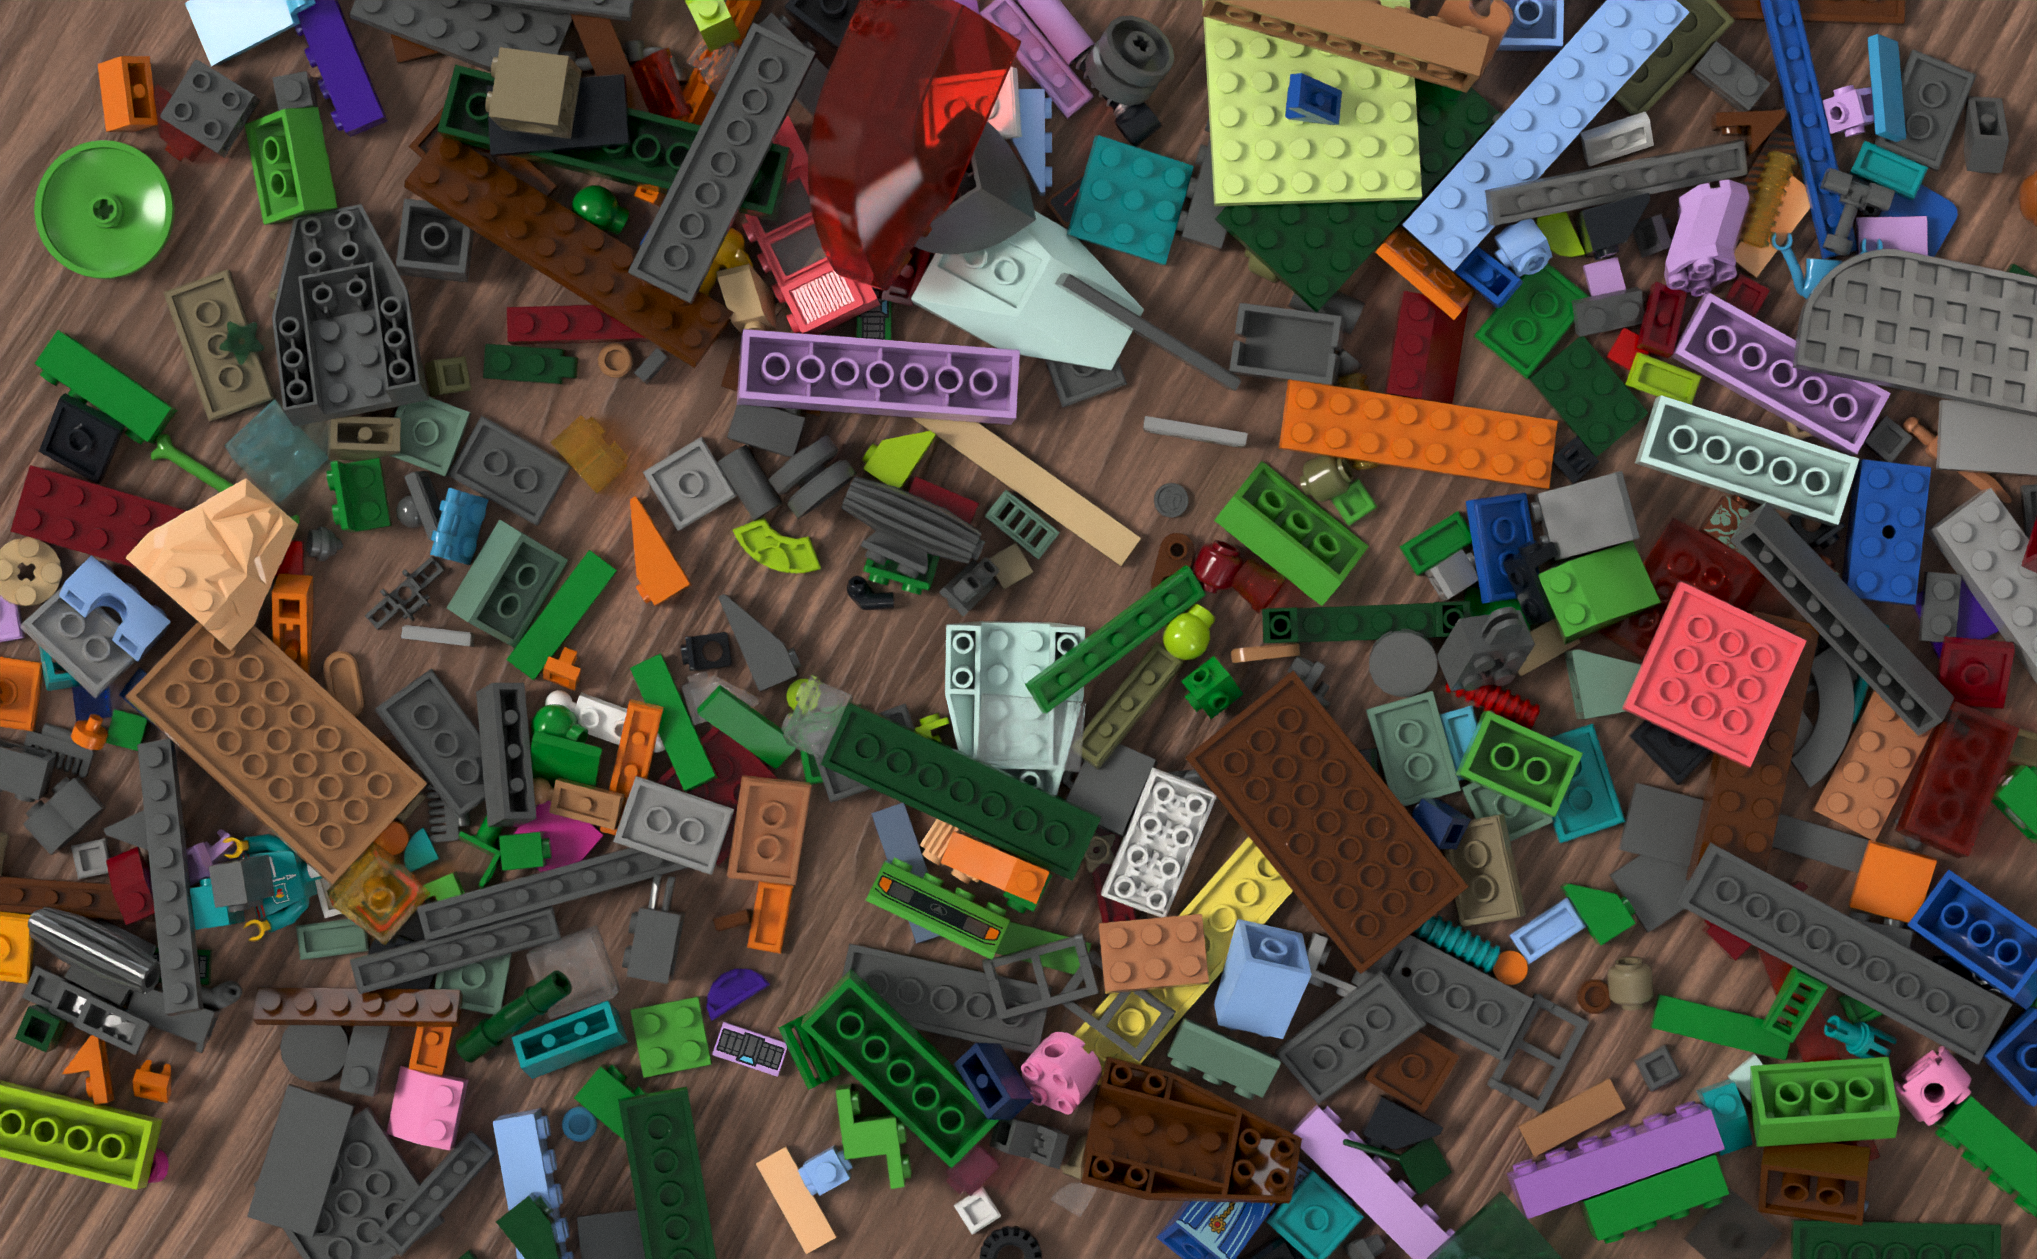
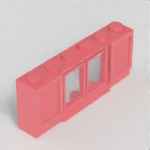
(796, 258)

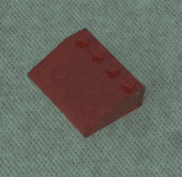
(1697, 561)

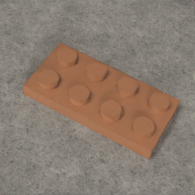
(1870, 770)

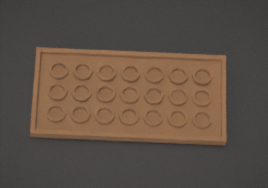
(278, 745)

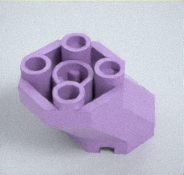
(1706, 237)

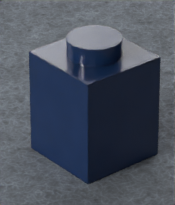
(1441, 822)

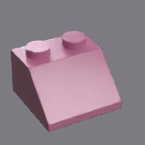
(427, 1108)

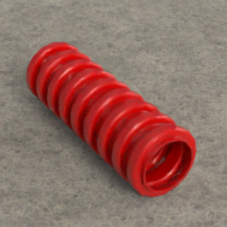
(1501, 703)

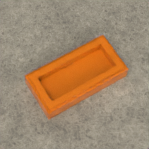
(770, 916)

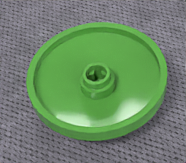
(104, 209)

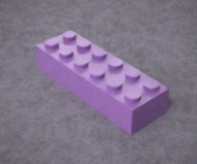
(1614, 1160)

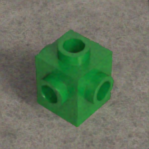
(1211, 688)

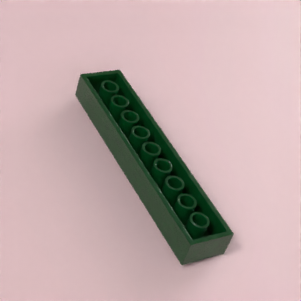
(649, 162)

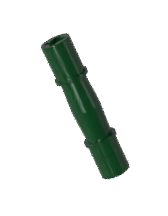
(513, 1016)

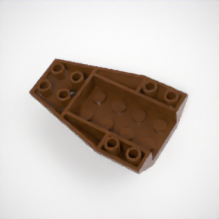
(1182, 1143)

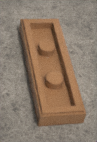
(1571, 1117)

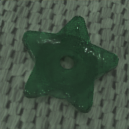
(232, 343)

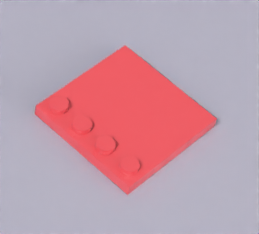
(1714, 674)

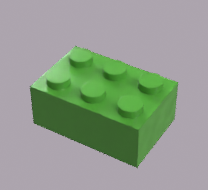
(1519, 763)

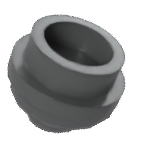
(322, 544)

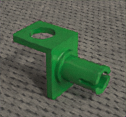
(485, 841)

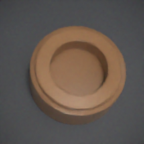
(615, 360)

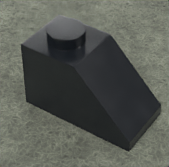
(1396, 1126)

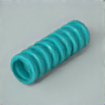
(1459, 943)

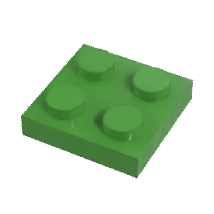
(671, 1036)

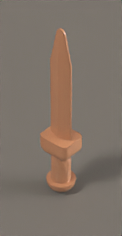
(1980, 480)

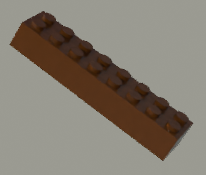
(1745, 802)

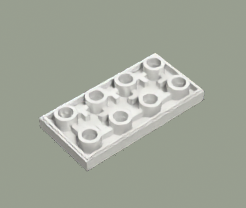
(1158, 843)

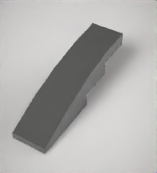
(86, 1010)

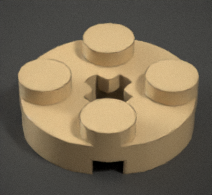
(46, 572)

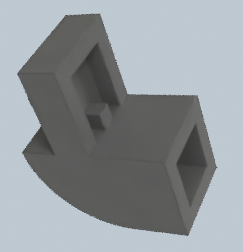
(1030, 1140)

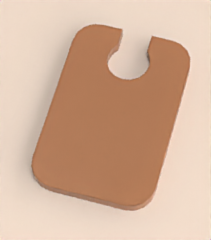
(1462, 13)

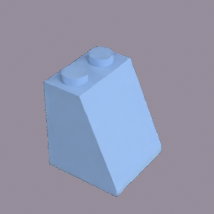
(1262, 979)

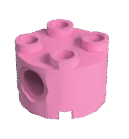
(1932, 1068)
(1061, 1072)

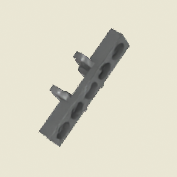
(416, 591)

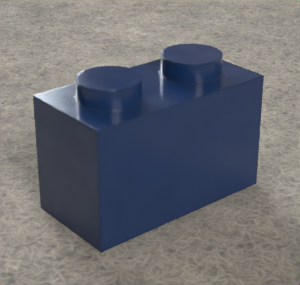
(993, 1081)

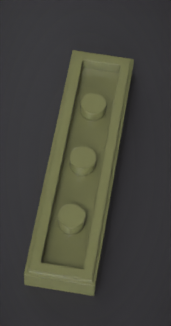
(1128, 704)

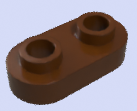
(1166, 563)

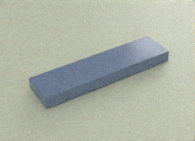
(901, 842)

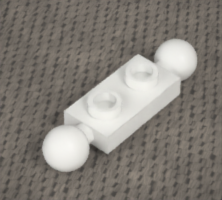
(598, 716)

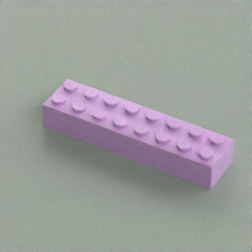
(878, 377)

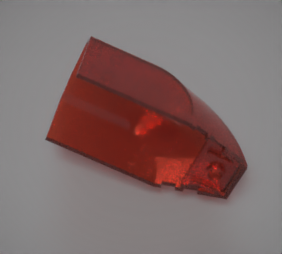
(899, 128)

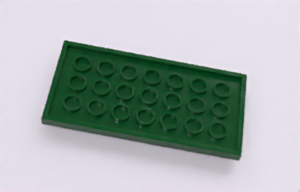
(1323, 244)

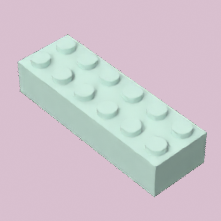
(1747, 461)

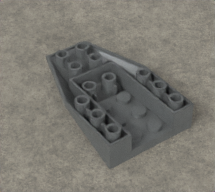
(343, 322)

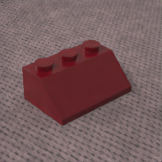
(1424, 350)

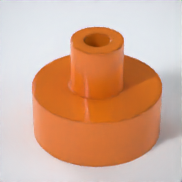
(90, 733)

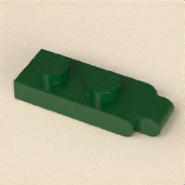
(528, 364)

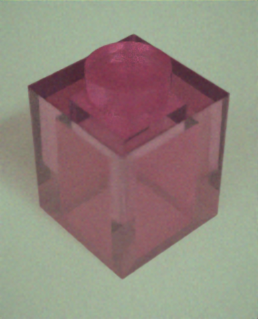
(972, 1170)

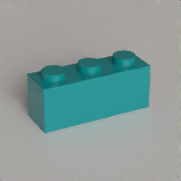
(569, 1039)

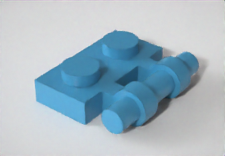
(458, 526)

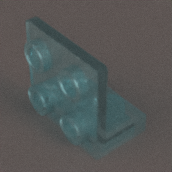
(275, 452)

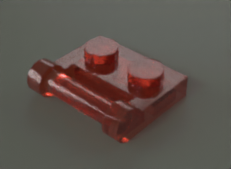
(660, 86)

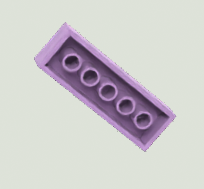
(1759, 367)

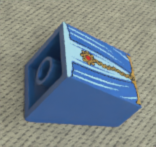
(1213, 1228)

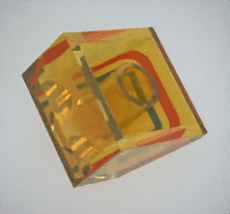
(377, 893)

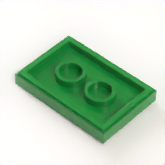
(1531, 320)

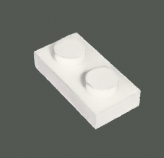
(1617, 139)

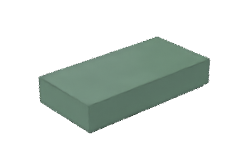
(331, 939)

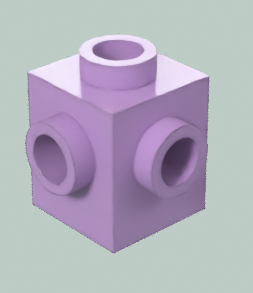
(1849, 110)

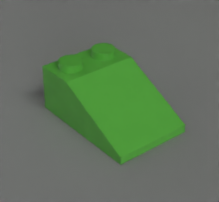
(1598, 590)

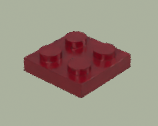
(1976, 670)

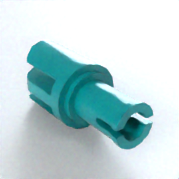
(1858, 1037)

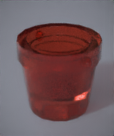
(1257, 585)

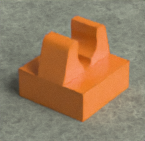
(563, 670)
(151, 1084)

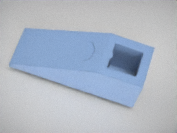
(1034, 139)

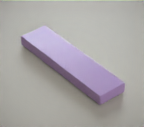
(1040, 58)

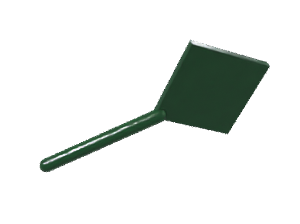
(1421, 1162)

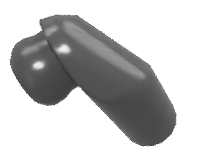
(221, 995)

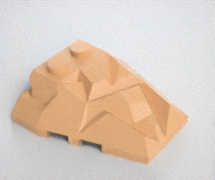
(219, 558)

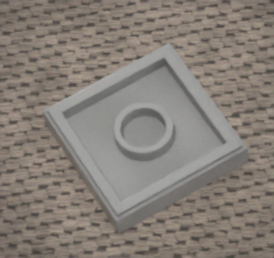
(689, 484)

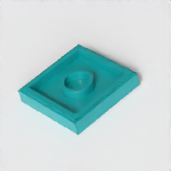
(1315, 1218)

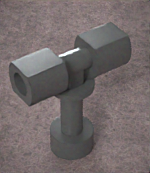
(1854, 197)

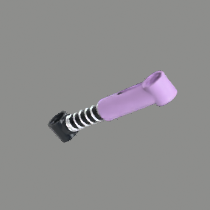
(1073, 45)

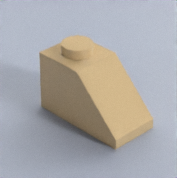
(748, 299)

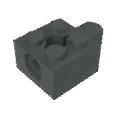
(1485, 650)
(655, 937)

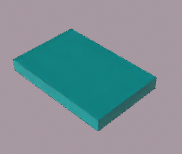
(1591, 796)

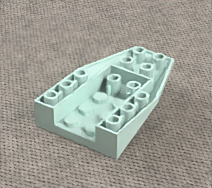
(1013, 302)

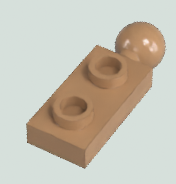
(580, 801)

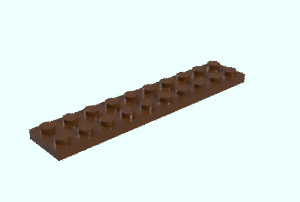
(563, 248)

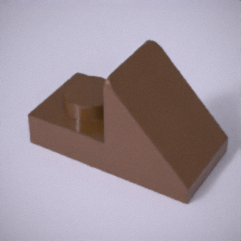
(1757, 125)

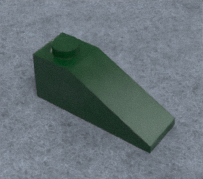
(532, 1228)

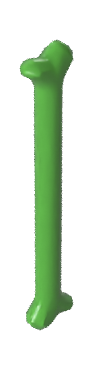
(166, 450)

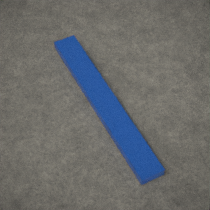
(1804, 113)

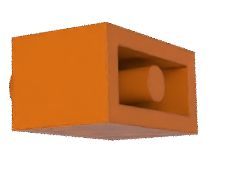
(127, 94)

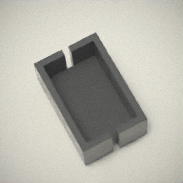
(1287, 344)

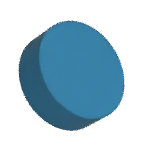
(579, 1124)

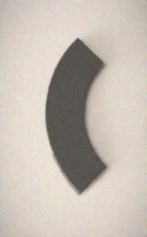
(1833, 719)

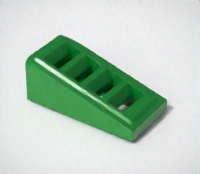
(1785, 997)

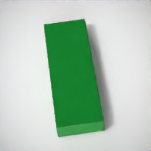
(746, 726)

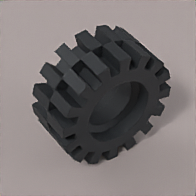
(1010, 1236)

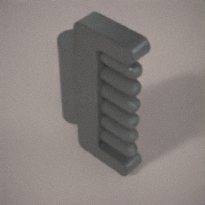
(59, 740)
(452, 825)

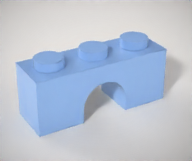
(98, 586)

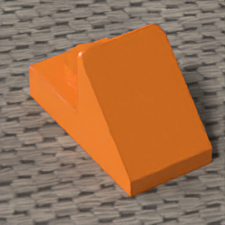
(94, 1058)

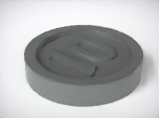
(1171, 500)

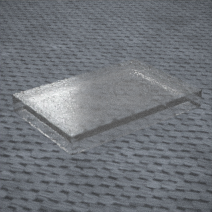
(1022, 736)

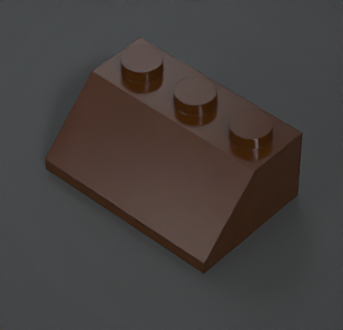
(1815, 1181)

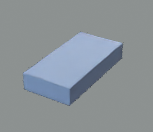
(1547, 930)

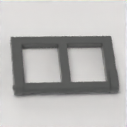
(1034, 953)
(1166, 1015)
(1559, 1064)

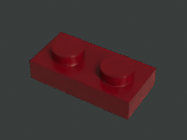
(1661, 320)

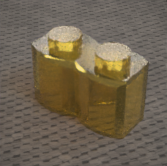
(590, 454)

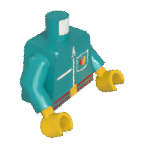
(291, 881)

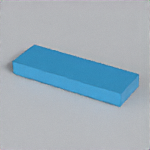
(1886, 88)

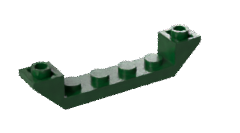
(1360, 622)

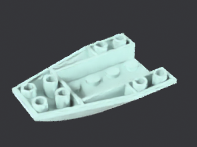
(999, 661)

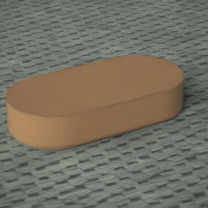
(1265, 652)
(344, 681)

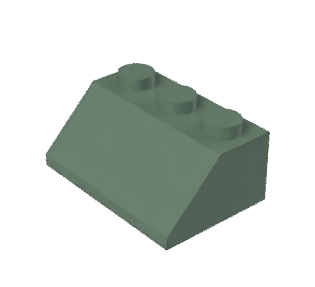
(507, 584)
(1222, 1058)

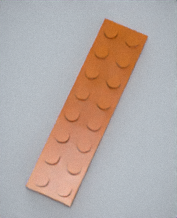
(1418, 434)

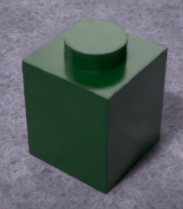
(41, 1029)

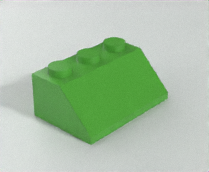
(290, 164)

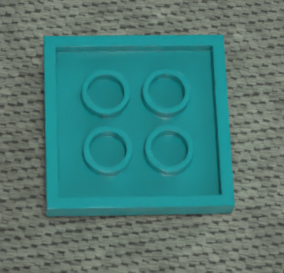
(1130, 200)

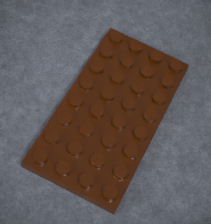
(1326, 822)

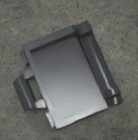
(1113, 788)

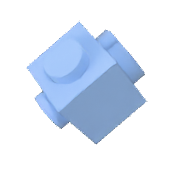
(1523, 248)
(825, 1171)

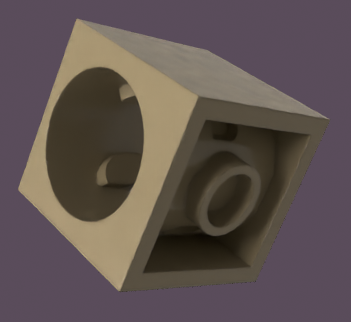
(533, 92)

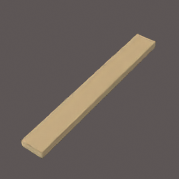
(1036, 486)

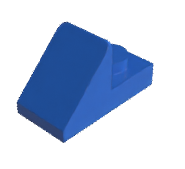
(1312, 101)
(1488, 277)

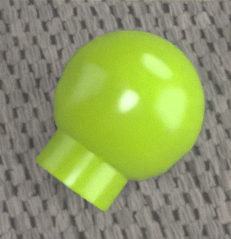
(1188, 633)

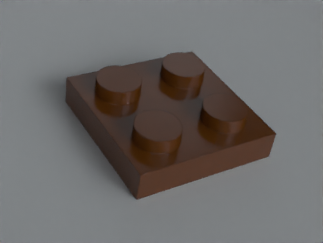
(1413, 1071)

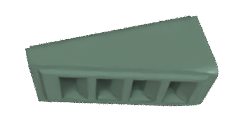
(999, 506)

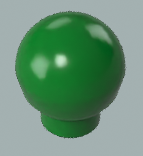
(600, 208)
(560, 722)

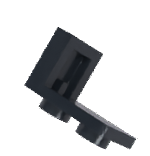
(1526, 581)

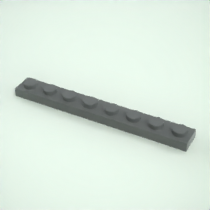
(1616, 182)
(170, 877)
(540, 891)

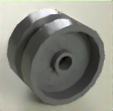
(1129, 60)
(809, 472)

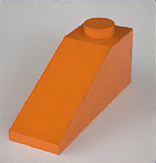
(654, 562)
(293, 617)
(995, 867)

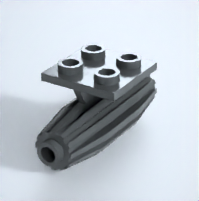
(909, 528)
(100, 954)

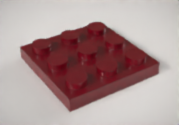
(730, 763)

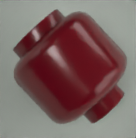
(1217, 566)

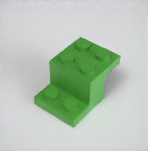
(872, 1135)

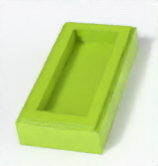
(1662, 379)

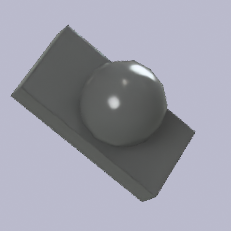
(420, 506)

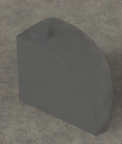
(989, 202)

